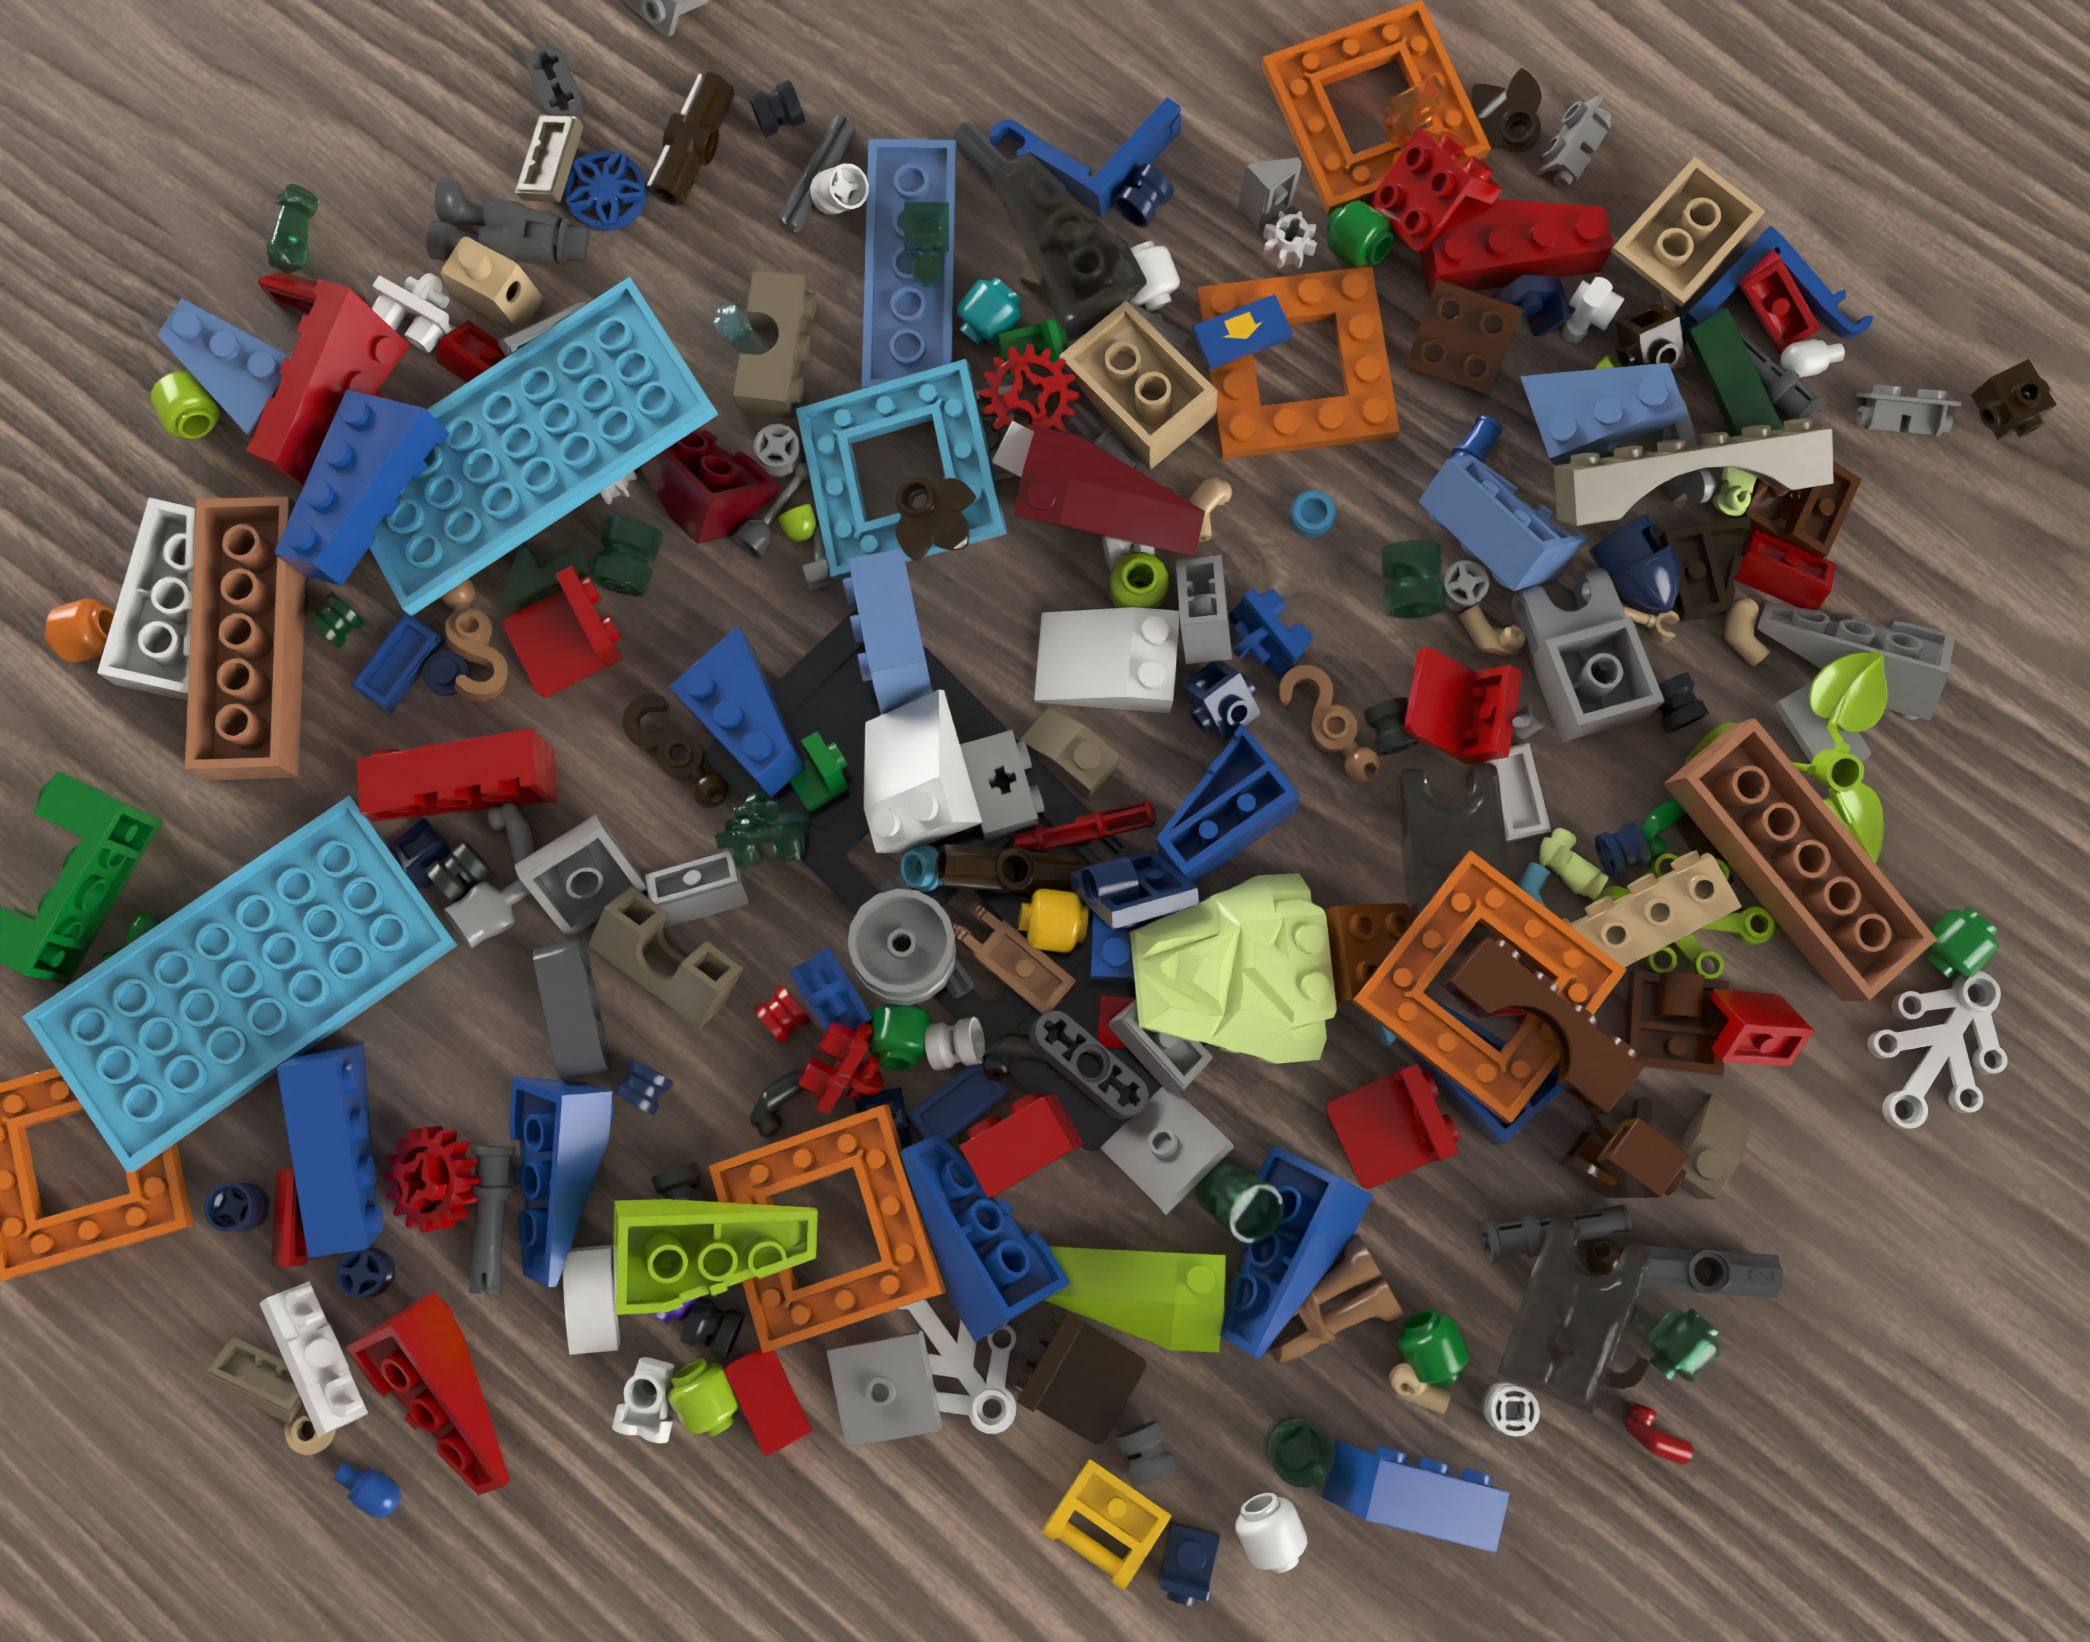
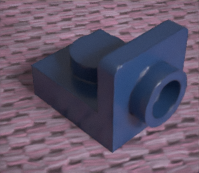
(1541, 301)
(1188, 1563)

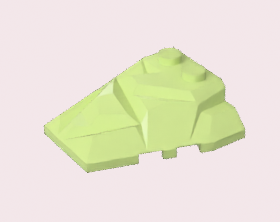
(1240, 971)

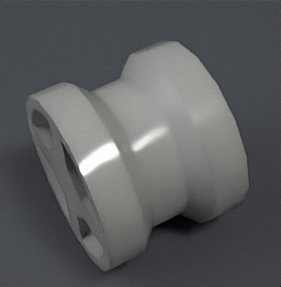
(774, 441)
(1467, 578)

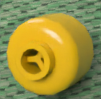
(1053, 920)

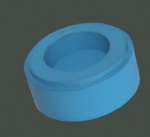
(1312, 514)

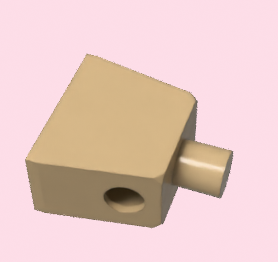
(482, 280)

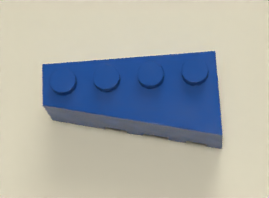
(356, 483)
(332, 1148)

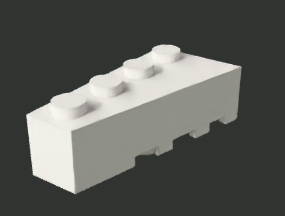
(153, 614)

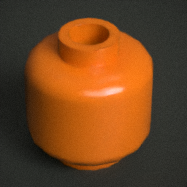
(79, 630)

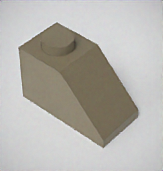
(1071, 751)
(1715, 1147)

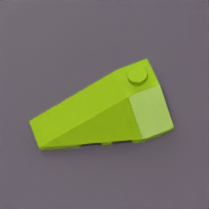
(709, 1246)
(1148, 1294)

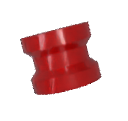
(782, 1014)

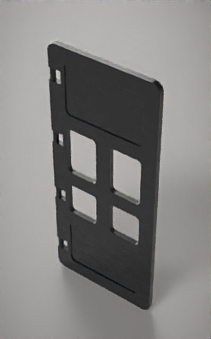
(829, 697)

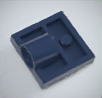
(1134, 889)

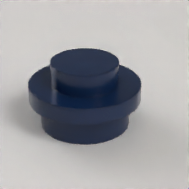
(441, 672)

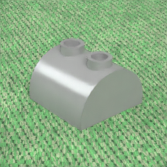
(579, 875)

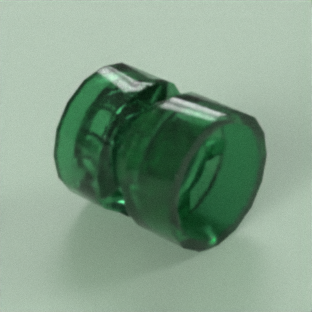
(626, 555)
(1412, 579)
(1240, 1200)
(1299, 1450)

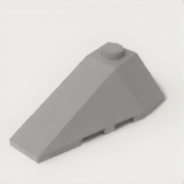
(1914, 656)

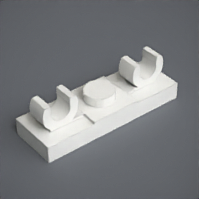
(313, 1358)

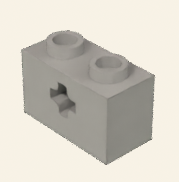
(1203, 609)
(997, 757)

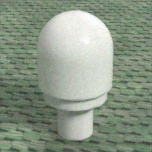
(1810, 357)

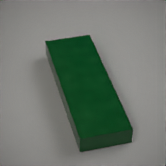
(1730, 373)

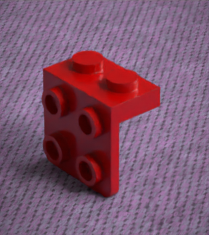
(1430, 185)
(563, 636)
(1462, 709)
(1392, 1126)

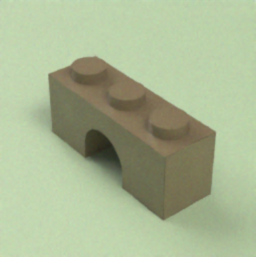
(771, 380)
(634, 942)

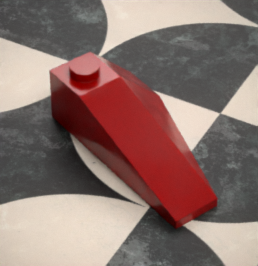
(428, 1368)

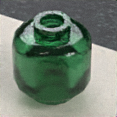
(1683, 1345)

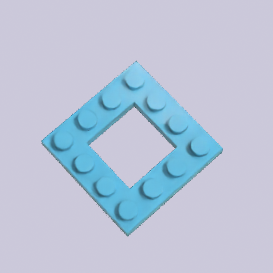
(832, 425)

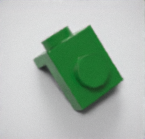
(1039, 335)
(822, 773)

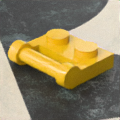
(1115, 1509)

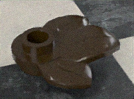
(1503, 109)
(937, 521)

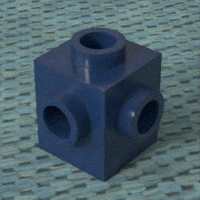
(1221, 699)

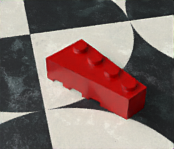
(338, 350)

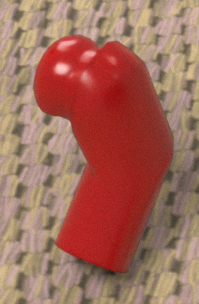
(1656, 1441)

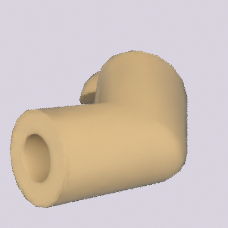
(1412, 1390)

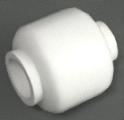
(1160, 276)
(1271, 1533)

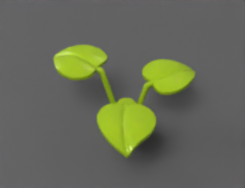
(1854, 697)

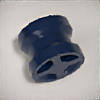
(1622, 849)
(643, 1086)
(354, 1272)

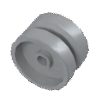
(919, 924)

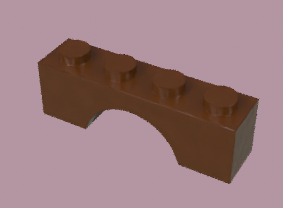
(1591, 1064)
(1627, 1163)

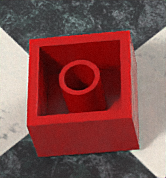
(1021, 1144)

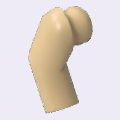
(1207, 497)
(1740, 631)
(1489, 638)

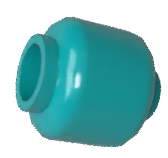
(989, 310)

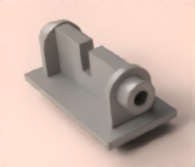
(1582, 127)
(1925, 413)

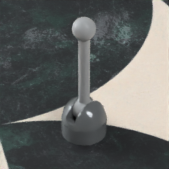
(755, 535)

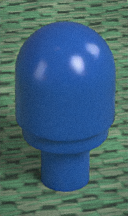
(369, 1490)

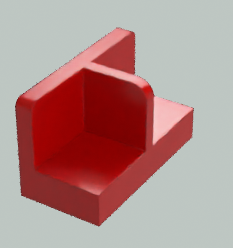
(1759, 1028)

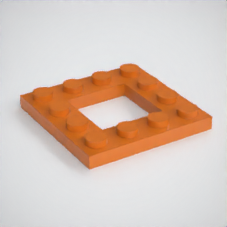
(1303, 70)
(1369, 402)
(1397, 1001)
(32, 1243)
(908, 1263)

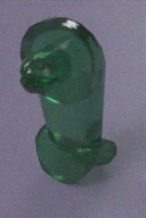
(289, 243)

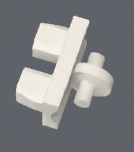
(428, 321)

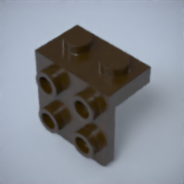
(1080, 1378)

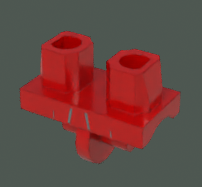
(848, 1049)

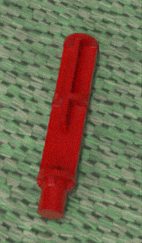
(1088, 827)

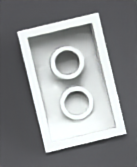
(1108, 658)
(916, 777)

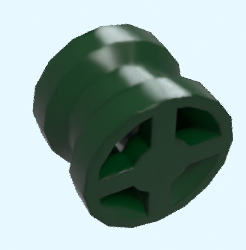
(335, 619)

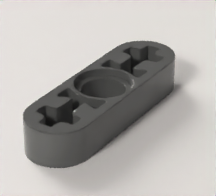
(1104, 1098)

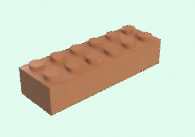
(244, 643)
(1800, 861)

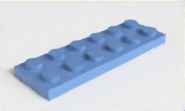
(903, 323)

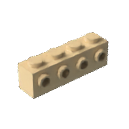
(1659, 909)

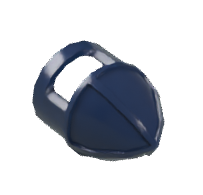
(1639, 566)

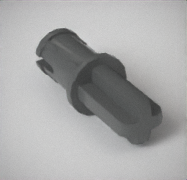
(1088, 428)

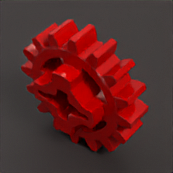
(1047, 388)
(431, 1178)

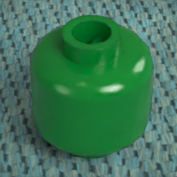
(1359, 234)
(1962, 943)
(898, 1035)
(1433, 1347)

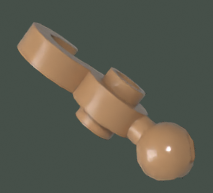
(469, 635)
(1331, 726)

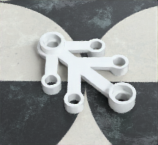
(1945, 1044)
(958, 1362)

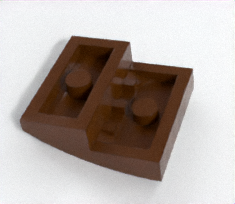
(1806, 515)

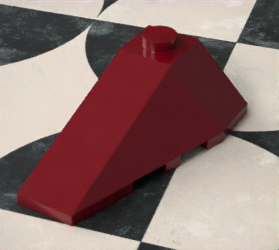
(708, 487)
(1094, 493)

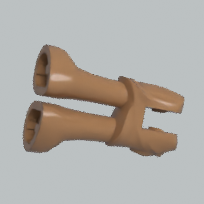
(1320, 1329)

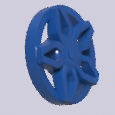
(605, 190)

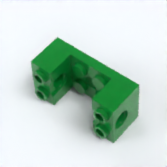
(91, 880)

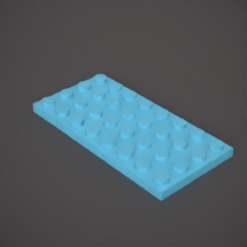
(538, 442)
(239, 983)

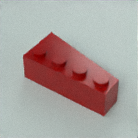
(1503, 240)
(457, 776)

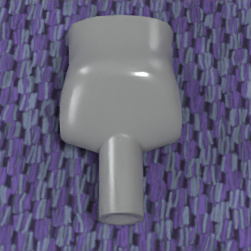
(485, 911)

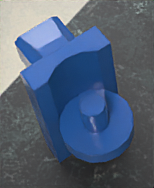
(1265, 635)
(829, 991)

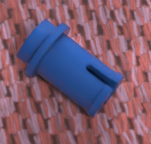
(1479, 438)

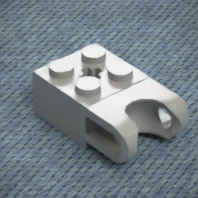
(1587, 658)

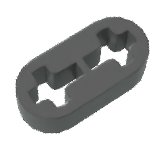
(562, 84)

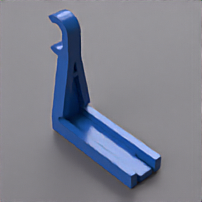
(1099, 190)
(1813, 290)

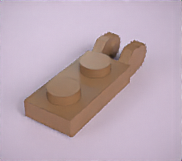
(1015, 963)

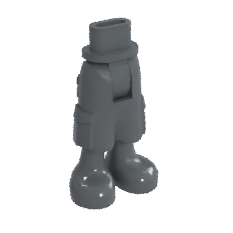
(509, 229)

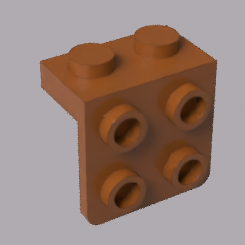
(1361, 941)

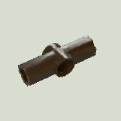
(691, 139)
(982, 869)

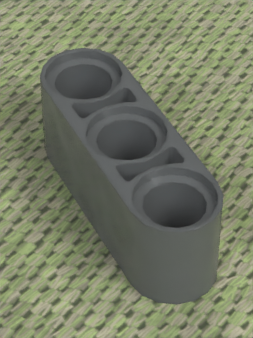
(571, 1009)

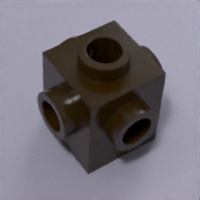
(1651, 337)
(2014, 401)

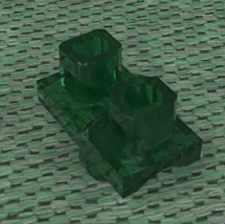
(762, 823)

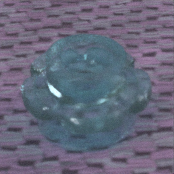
(731, 322)

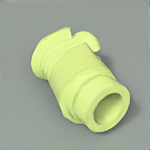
(1734, 492)
(1574, 870)

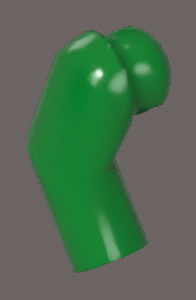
(1658, 821)

